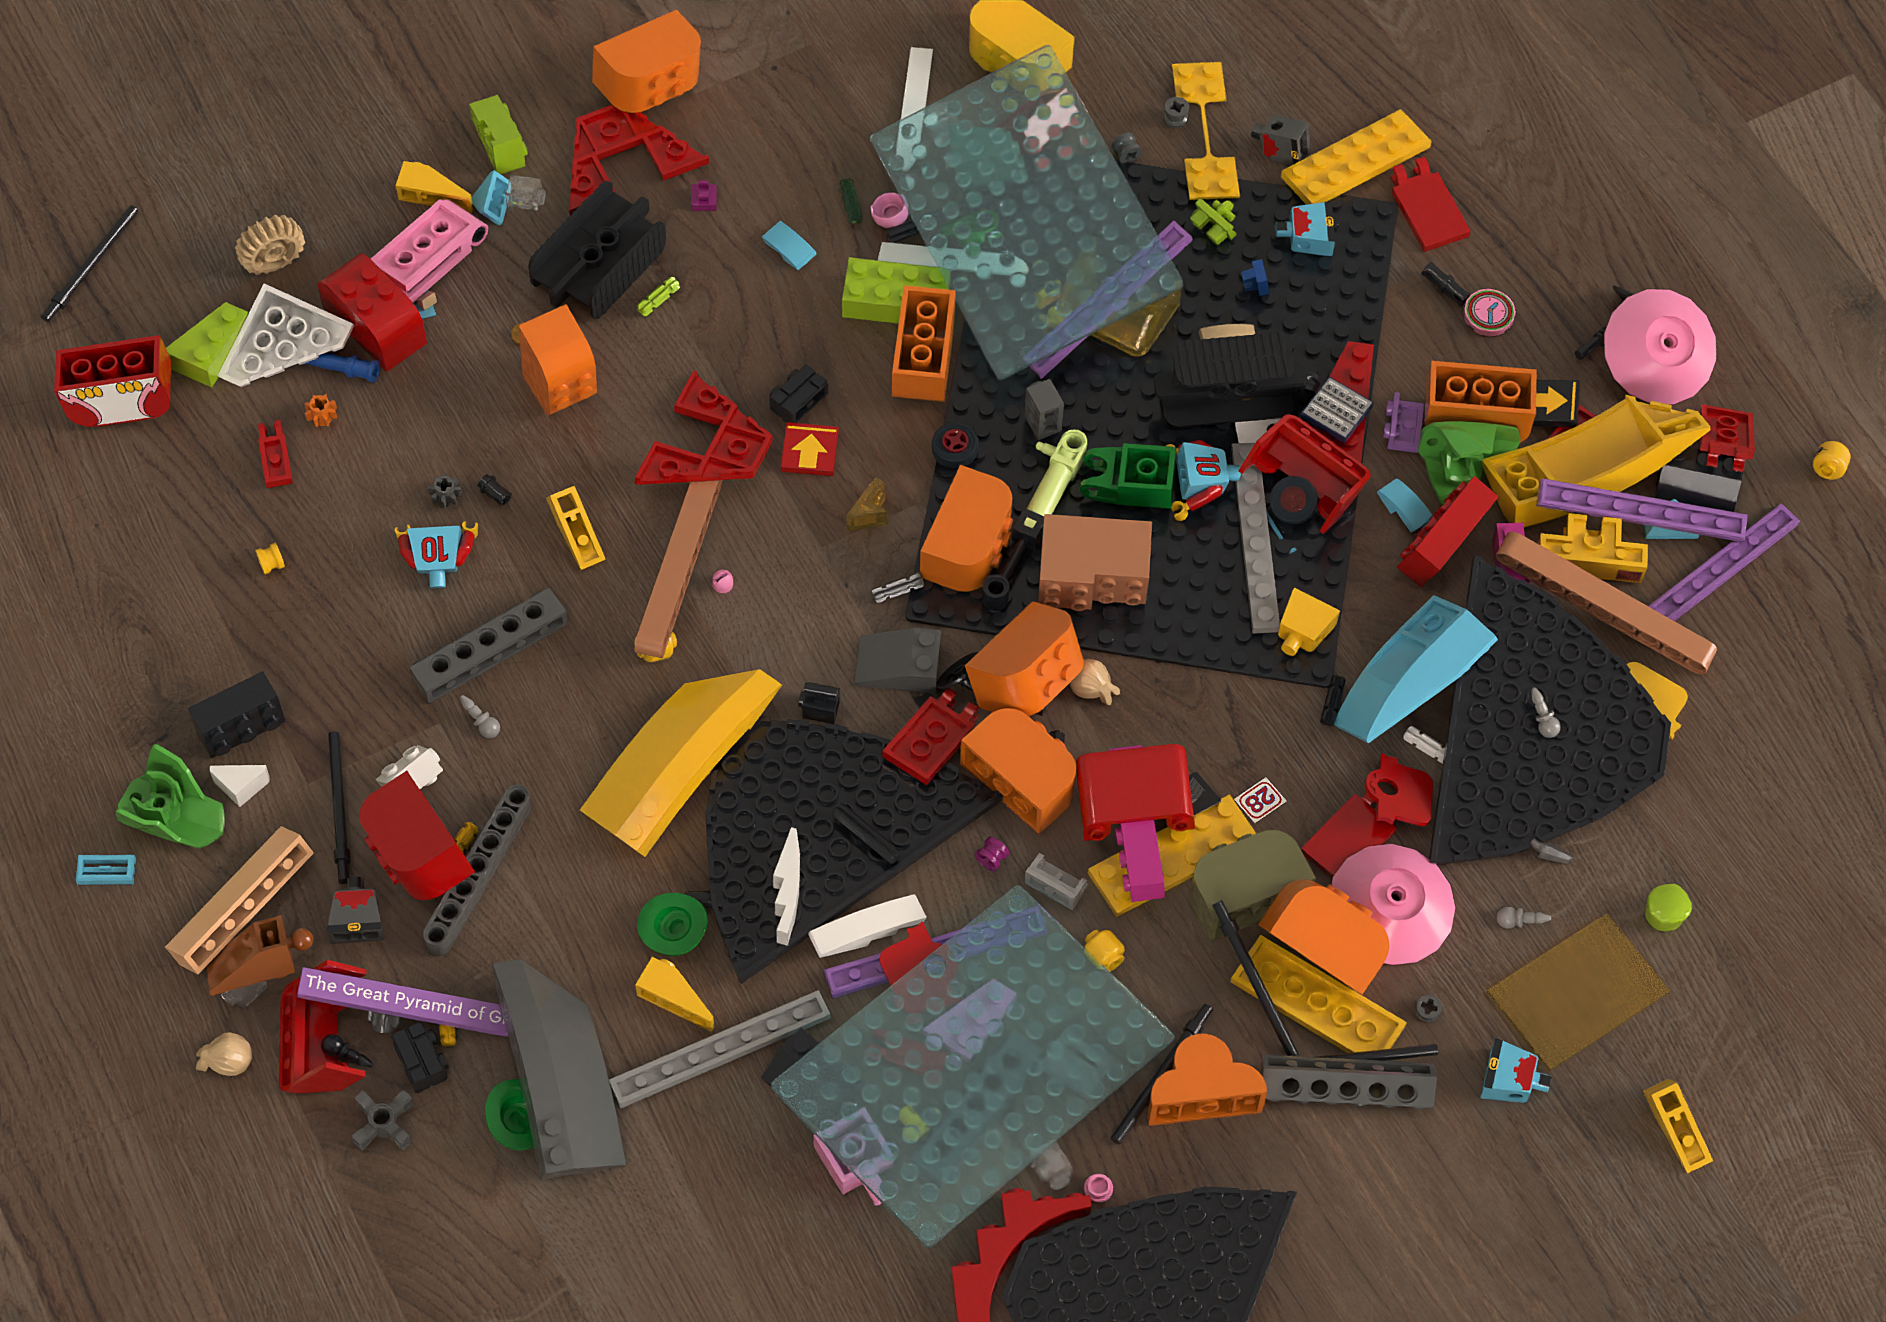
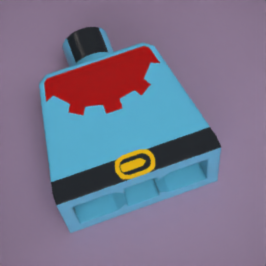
(1309, 229)
(1512, 1074)

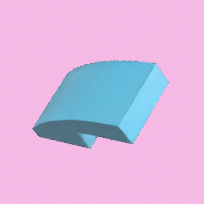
(789, 245)
(1406, 503)

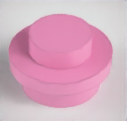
(1099, 1188)

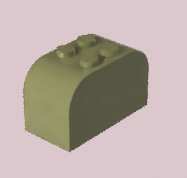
(1245, 878)

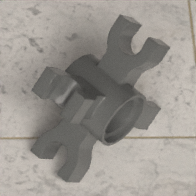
(365, 1135)

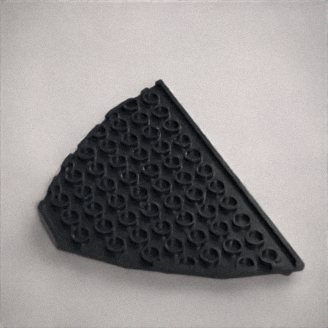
(1498, 771)
(795, 779)
(1153, 1260)

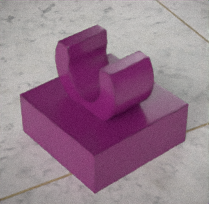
(703, 196)

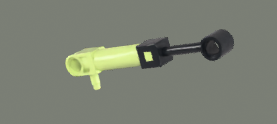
(1029, 526)

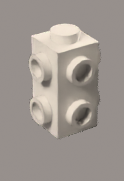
(419, 762)

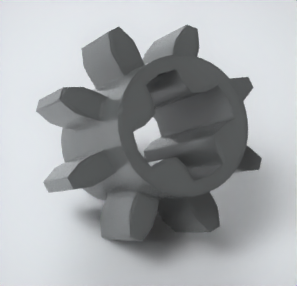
(445, 490)
(383, 1022)

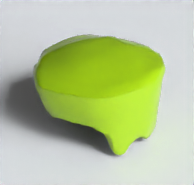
(1667, 907)

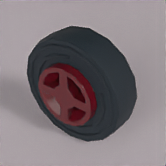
(955, 435)

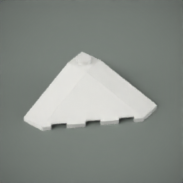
(281, 334)

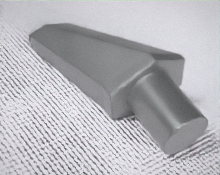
(1551, 852)

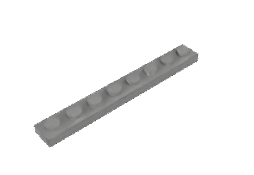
(1256, 544)
(719, 1049)

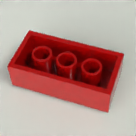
(1446, 530)

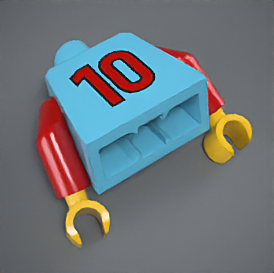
(1201, 475)
(436, 549)

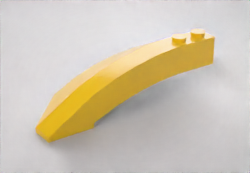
(1600, 453)

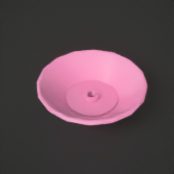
(1638, 351)
(1426, 902)

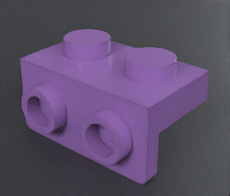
(1404, 424)

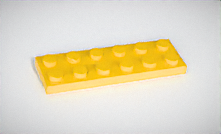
(1356, 158)
(1178, 852)
(1320, 1001)

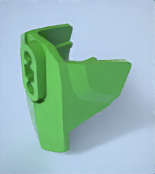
(1456, 450)
(171, 803)

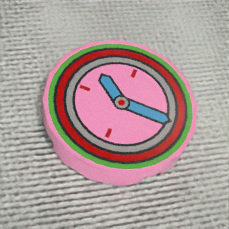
(1489, 312)

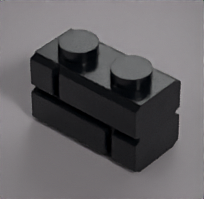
(798, 394)
(419, 1056)

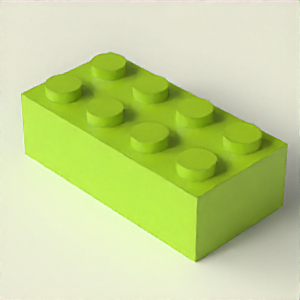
(876, 287)

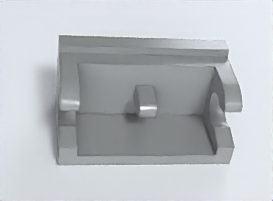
(1055, 882)

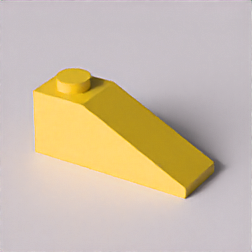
(426, 186)
(575, 527)
(668, 989)
(1678, 1124)

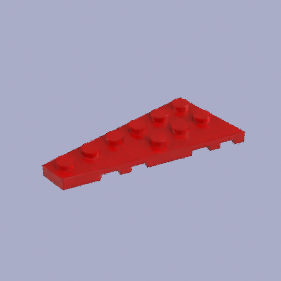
(1353, 371)

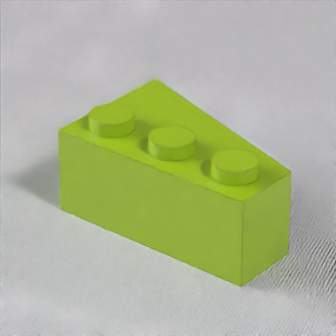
(498, 134)
(207, 344)

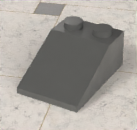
(899, 660)

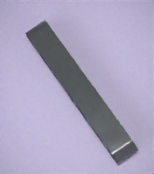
(477, 882)

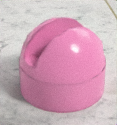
(724, 584)

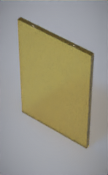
(1578, 992)

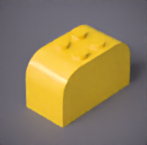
(1011, 29)

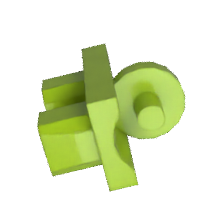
(1221, 228)

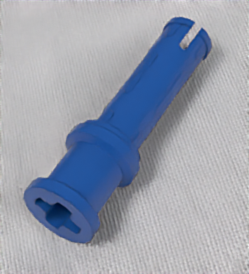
(351, 366)

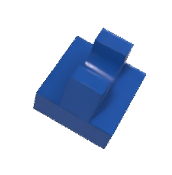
(1256, 278)

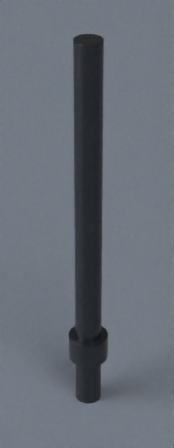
(61, 297)
(342, 854)
(1230, 929)
(1191, 1028)
(1390, 1054)

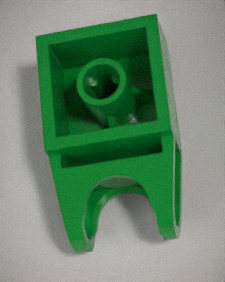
(1132, 475)

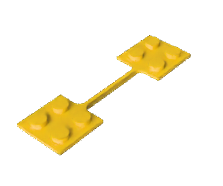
(1210, 175)

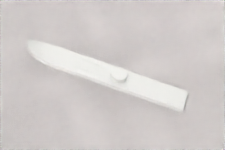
(917, 80)
(906, 254)

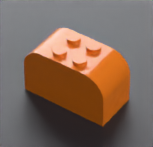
(648, 63)
(923, 343)
(557, 360)
(1481, 395)
(968, 532)
(1027, 661)
(1023, 764)
(1329, 931)

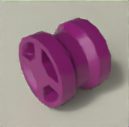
(992, 853)

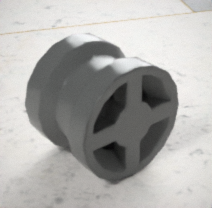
(1171, 117)
(1127, 148)

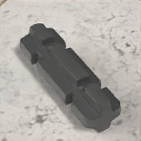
(898, 587)

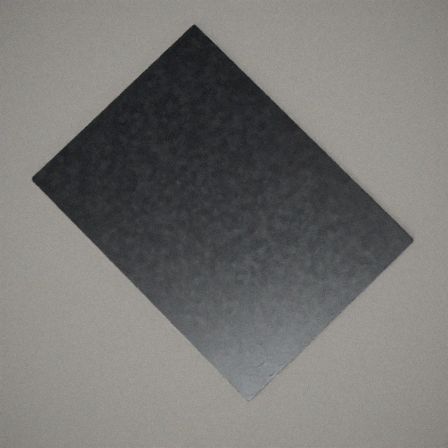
(1197, 569)

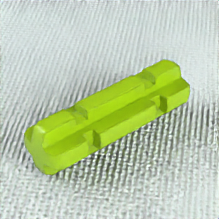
(658, 296)

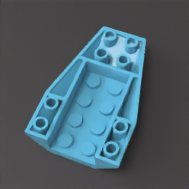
(1413, 667)

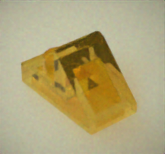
(867, 510)

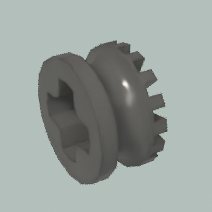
(1436, 1005)

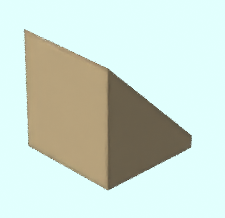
(426, 300)

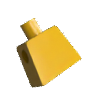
(1306, 622)

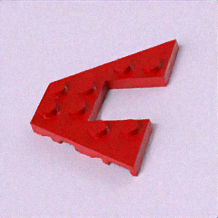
(614, 131)
(733, 453)

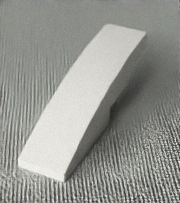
(787, 881)
(866, 925)

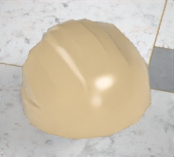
(1094, 682)
(226, 1055)

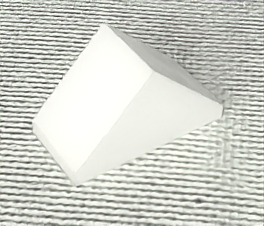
(240, 781)

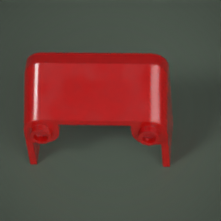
(1308, 454)
(302, 1028)

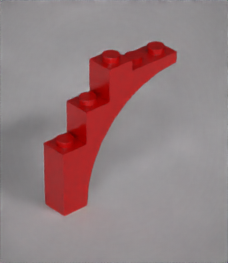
(996, 1246)

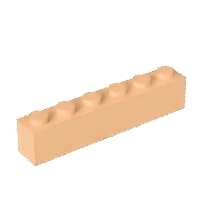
(239, 900)

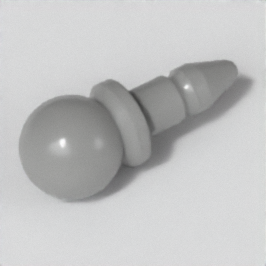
(1548, 725)
(488, 726)
(1509, 917)

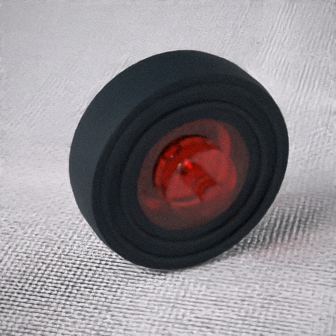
(1293, 500)

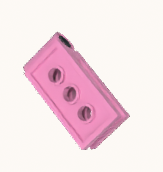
(430, 247)

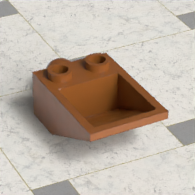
(256, 956)

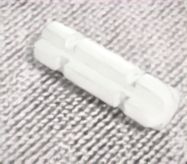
(1425, 743)

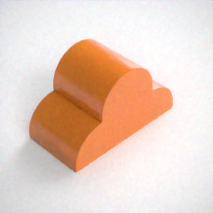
(1205, 1085)

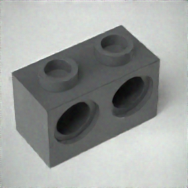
(1043, 409)

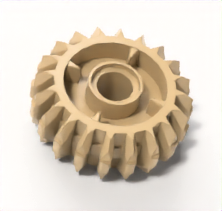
(270, 244)

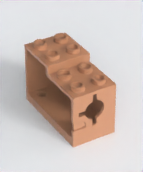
(1093, 561)

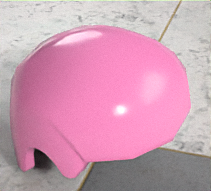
(889, 210)

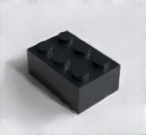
(237, 715)

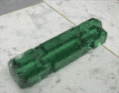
(851, 200)

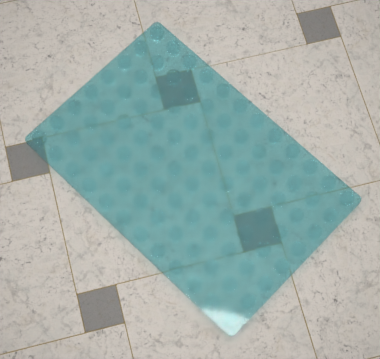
(1025, 212)
(972, 1065)

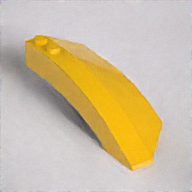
(676, 755)

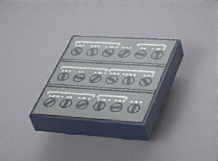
(1336, 409)

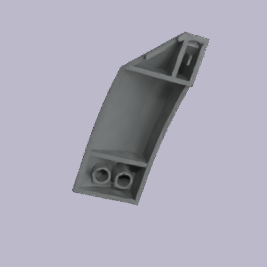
(559, 1073)

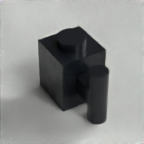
(819, 702)

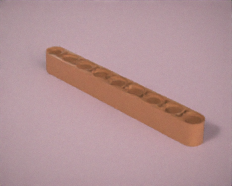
(677, 568)
(1606, 603)

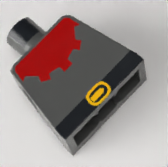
(1284, 139)
(355, 914)

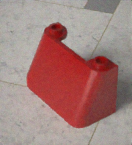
(1134, 788)

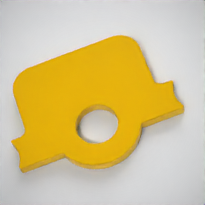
(1666, 694)

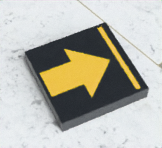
(1557, 403)

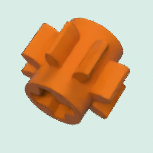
(320, 410)

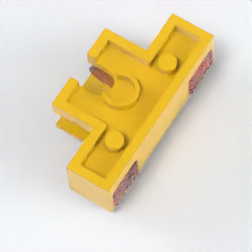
(1599, 551)

